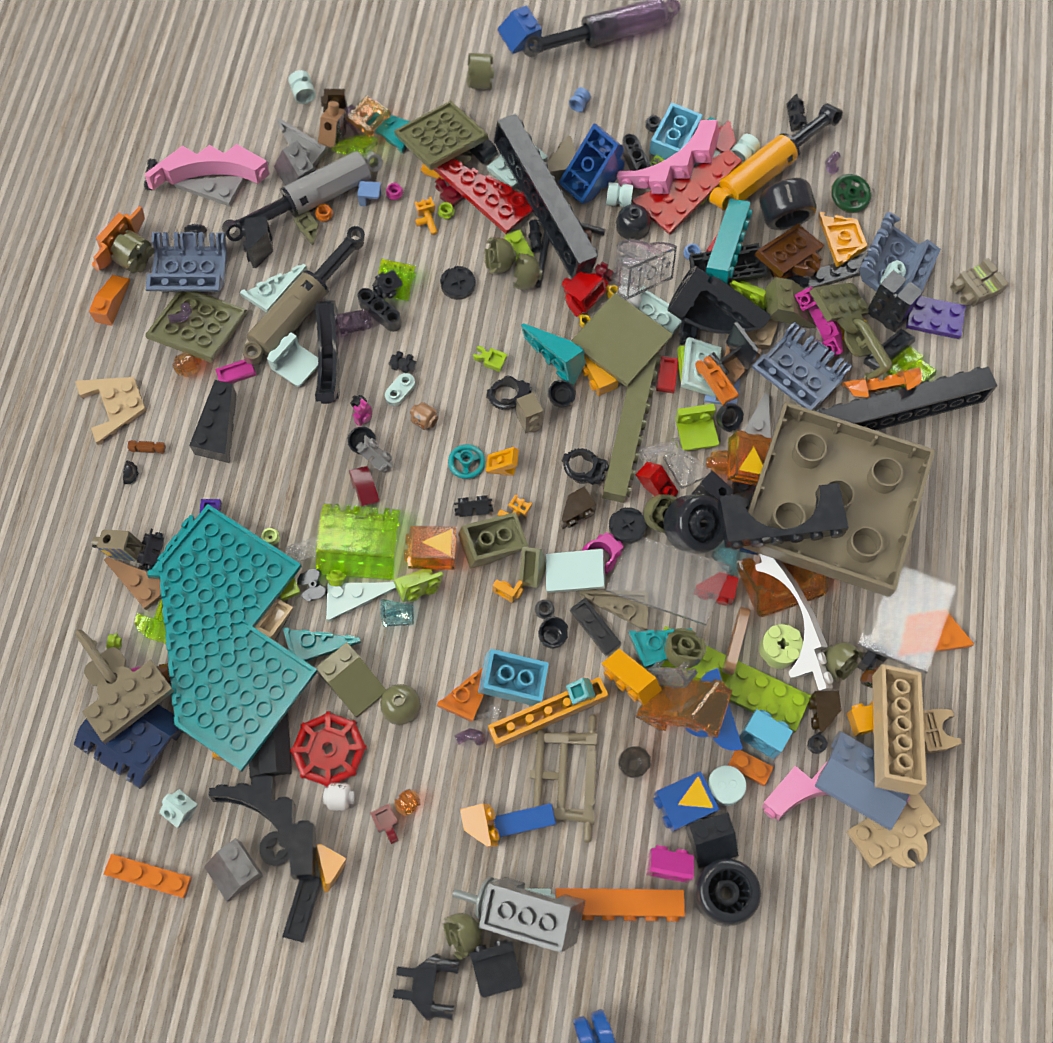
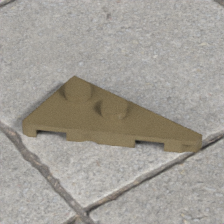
(621, 607)

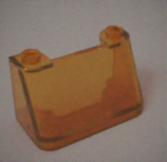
(771, 595)
(694, 707)

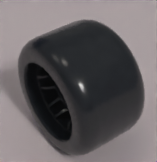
(787, 203)
(693, 524)
(743, 889)

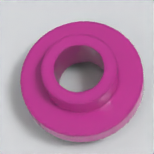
(394, 187)

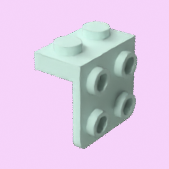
(292, 361)

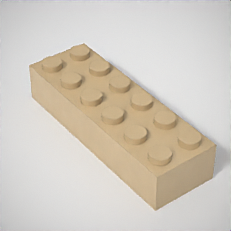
(898, 730)

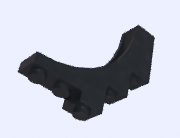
(328, 358)
(260, 797)

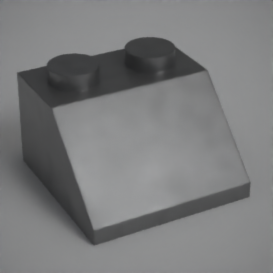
(293, 163)
(232, 869)

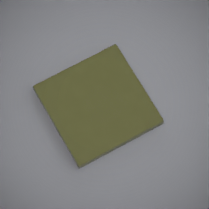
(441, 135)
(204, 330)
(621, 339)

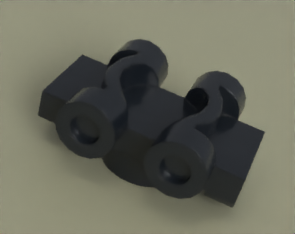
(404, 364)

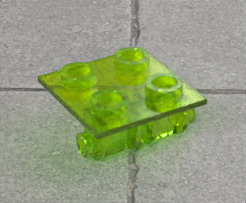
(404, 271)

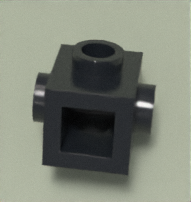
(387, 284)

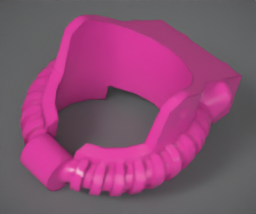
(609, 544)

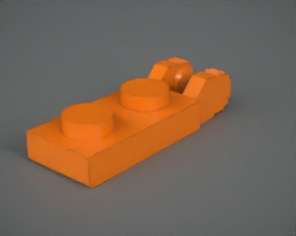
(717, 380)

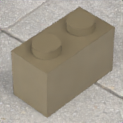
(529, 413)

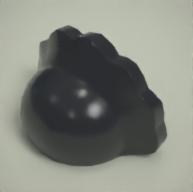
(195, 228)
(130, 472)

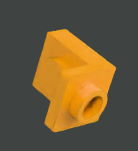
(506, 591)

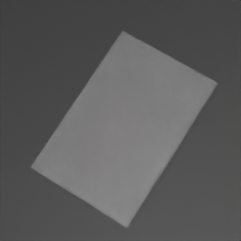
(669, 579)
(909, 621)

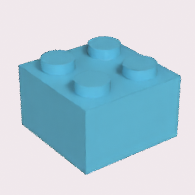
(765, 733)

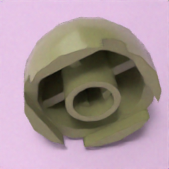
(499, 255)
(526, 272)
(655, 511)
(684, 647)
(842, 660)
(400, 704)
(463, 933)

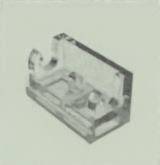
(673, 676)

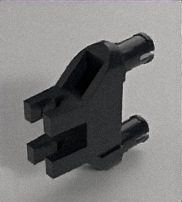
(424, 986)

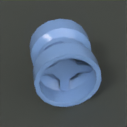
(579, 100)

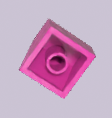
(670, 865)

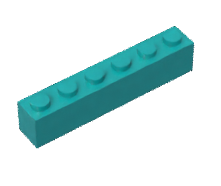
(729, 240)

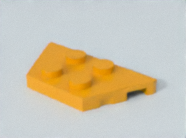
(843, 237)

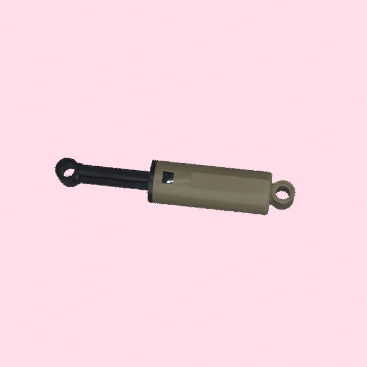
(298, 301)

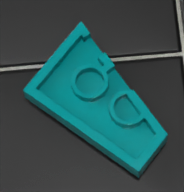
(650, 645)

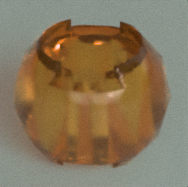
(407, 802)

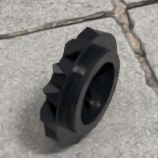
(267, 854)

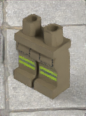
(979, 283)

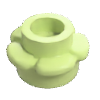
(270, 532)

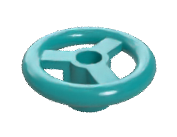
(466, 454)

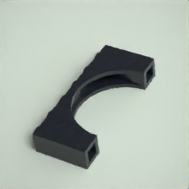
(743, 530)

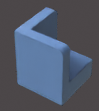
(368, 190)

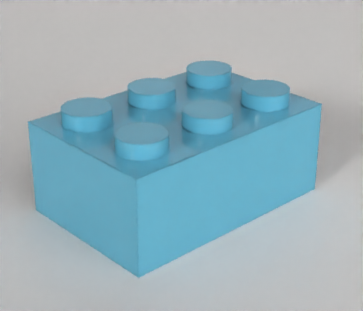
(674, 131)
(513, 677)

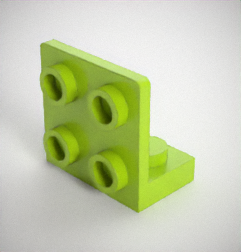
(751, 292)
(696, 427)
(417, 584)

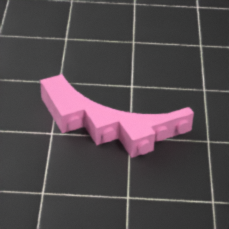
(680, 165)

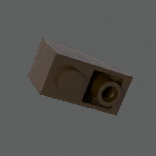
(578, 506)
(825, 708)

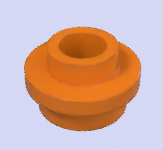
(323, 208)

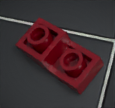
(364, 485)

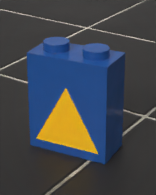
(685, 801)

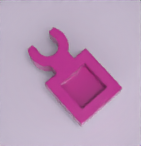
(363, 413)

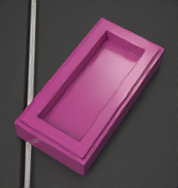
(235, 372)

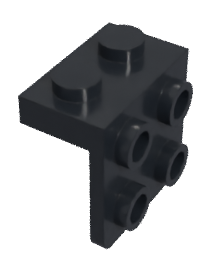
(496, 968)

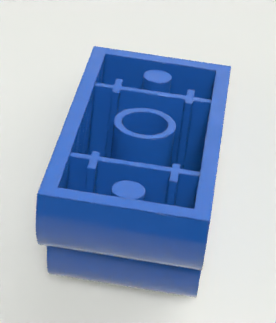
(593, 165)
(728, 735)

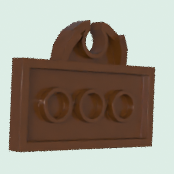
(792, 251)

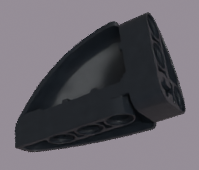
(714, 305)

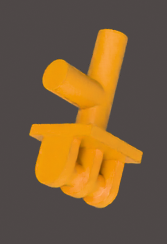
(425, 208)
(517, 509)

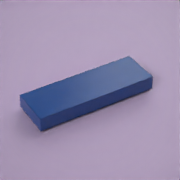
(525, 820)

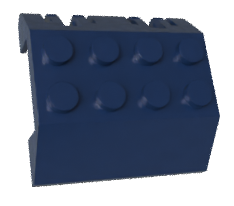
(133, 747)

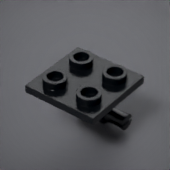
(741, 348)

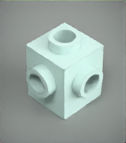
(177, 808)

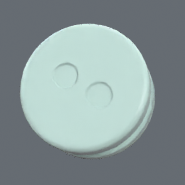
(726, 785)

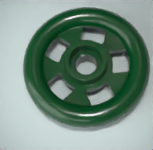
(846, 205)

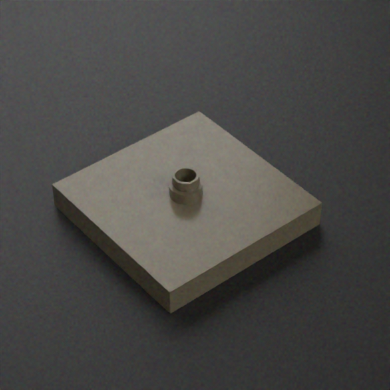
(879, 487)

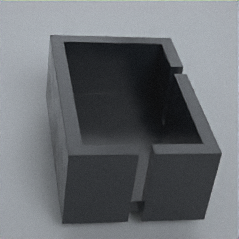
(891, 308)

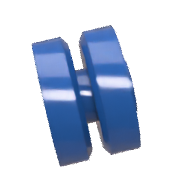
(599, 1033)

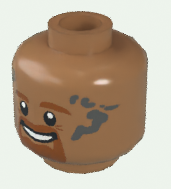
(423, 416)

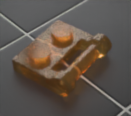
(364, 112)

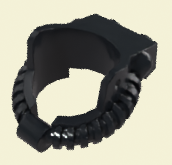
(521, 387)
(595, 475)

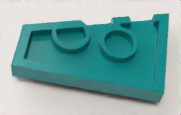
(387, 129)

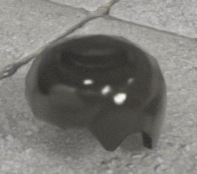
(634, 762)

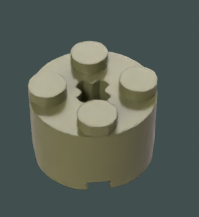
(480, 70)
(131, 251)

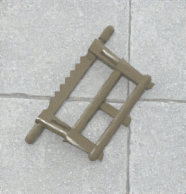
(564, 739)

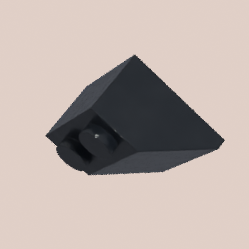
(712, 839)

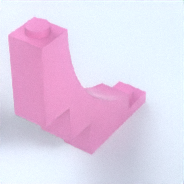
(210, 161)
(791, 792)

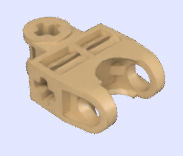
(935, 738)

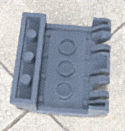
(893, 245)
(187, 263)
(801, 370)
(851, 780)

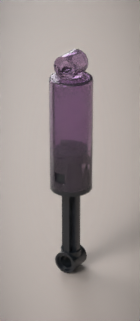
(609, 25)

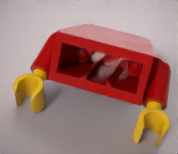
(584, 292)

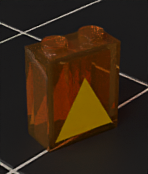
(746, 456)
(431, 547)

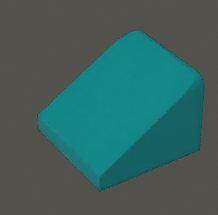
(580, 690)

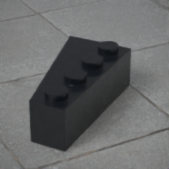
(216, 424)

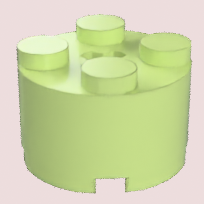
(789, 639)

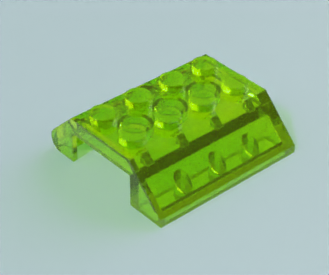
(357, 541)

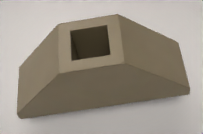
(561, 158)

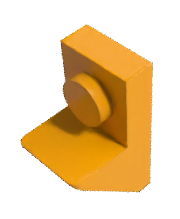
(503, 462)

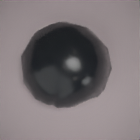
(561, 393)
(729, 417)
(357, 436)
(553, 632)

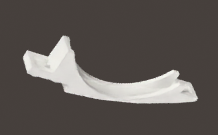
(811, 658)

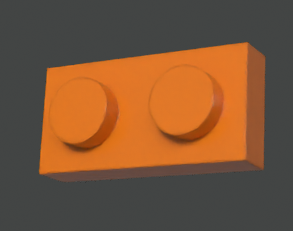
(751, 767)

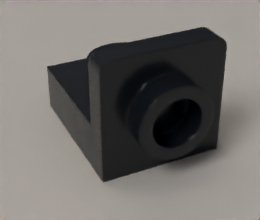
(870, 659)

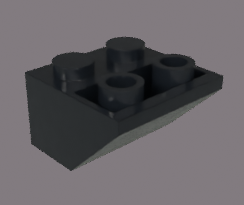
(258, 240)

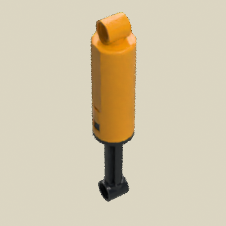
(770, 160)

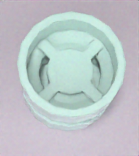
(302, 87)
(746, 147)
(619, 194)

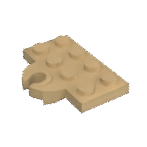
(908, 833)

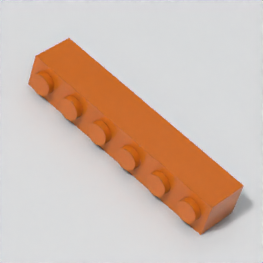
(628, 903)

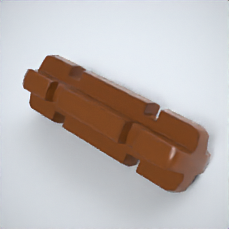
(146, 446)

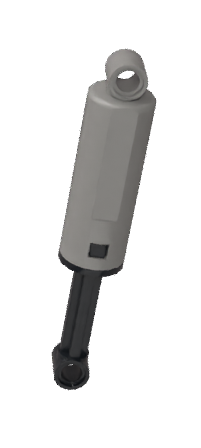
(313, 189)

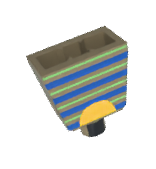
(118, 544)

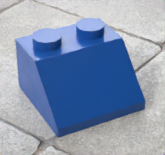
(518, 28)

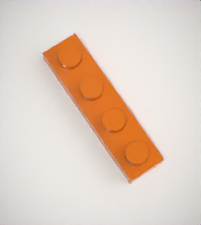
(147, 876)

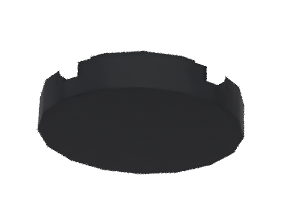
(457, 282)
(627, 525)

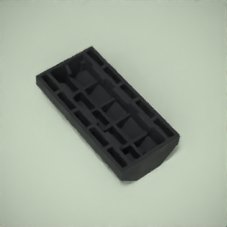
(747, 266)
(274, 754)

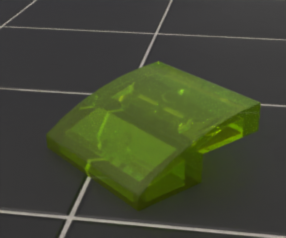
(355, 143)
(909, 360)

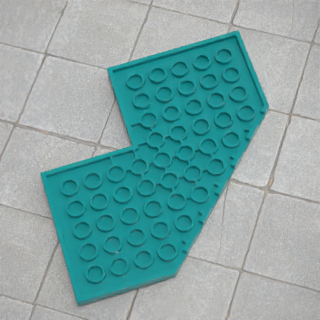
(225, 672)

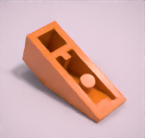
(108, 300)

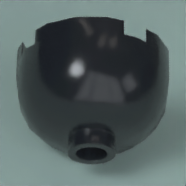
(633, 222)

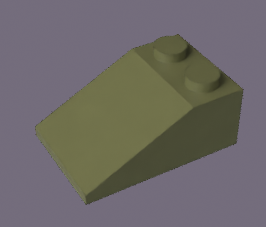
(783, 304)
(492, 539)
(351, 679)

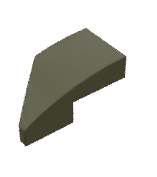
(307, 226)

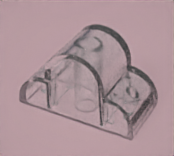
(642, 266)

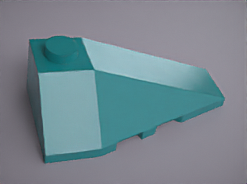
(558, 351)

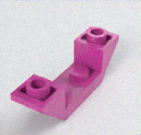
(829, 331)

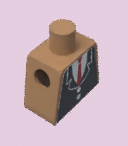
(332, 125)

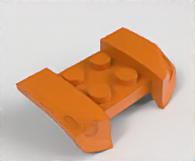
(117, 226)
(861, 388)

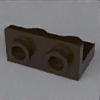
(336, 95)

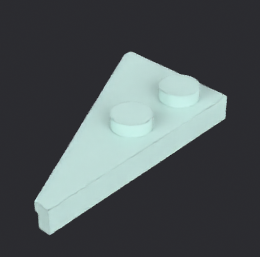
(272, 289)
(353, 595)

